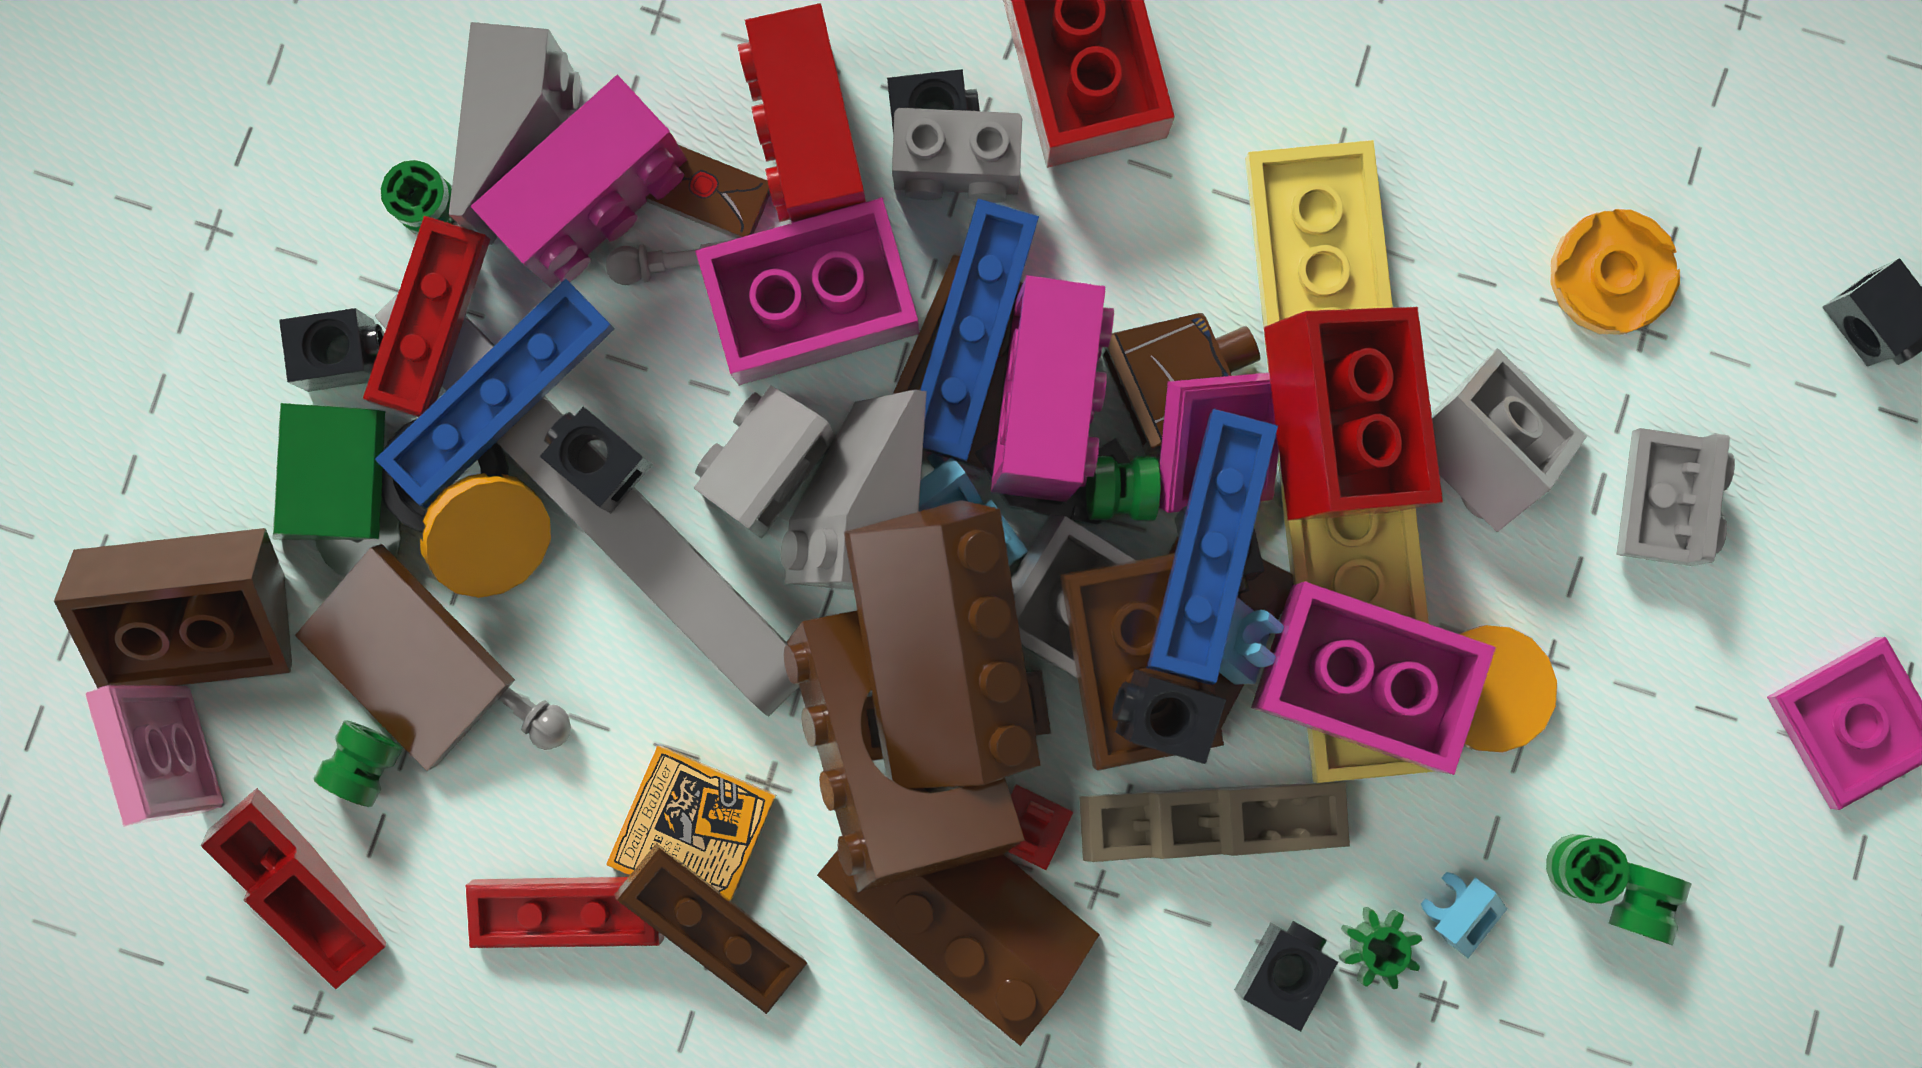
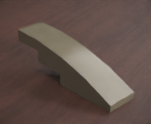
(1214, 821)

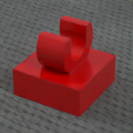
(1041, 825)

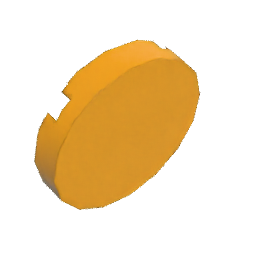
(1615, 272)
(485, 535)
(1515, 694)

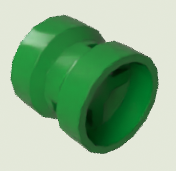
(428, 202)
(1124, 489)
(357, 764)
(1572, 868)
(1650, 904)

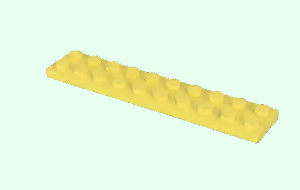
(1326, 250)

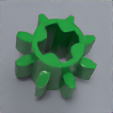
(1373, 964)

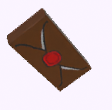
(716, 196)

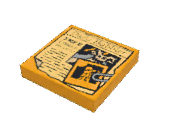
(696, 816)

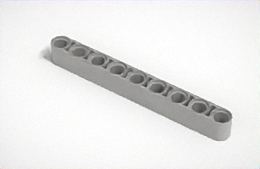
(645, 549)

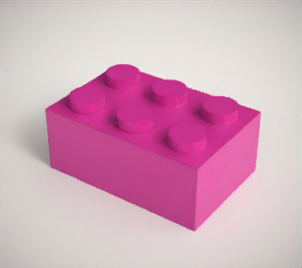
(583, 184)
(808, 292)
(1052, 389)
(1374, 678)

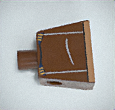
(1166, 351)

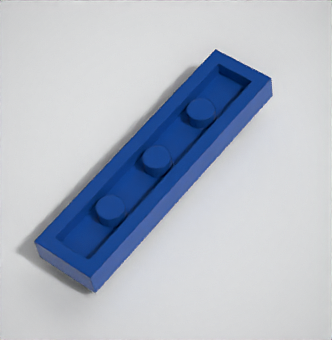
(974, 326)
(495, 394)
(1212, 547)

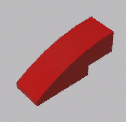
(293, 888)

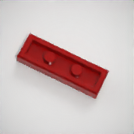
(426, 317)
(553, 914)

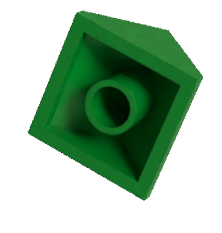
(328, 473)

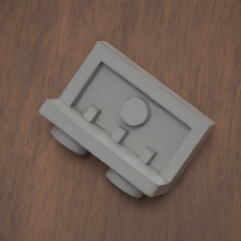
(956, 153)
(1675, 497)

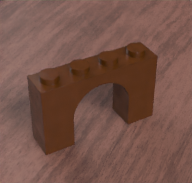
(883, 826)

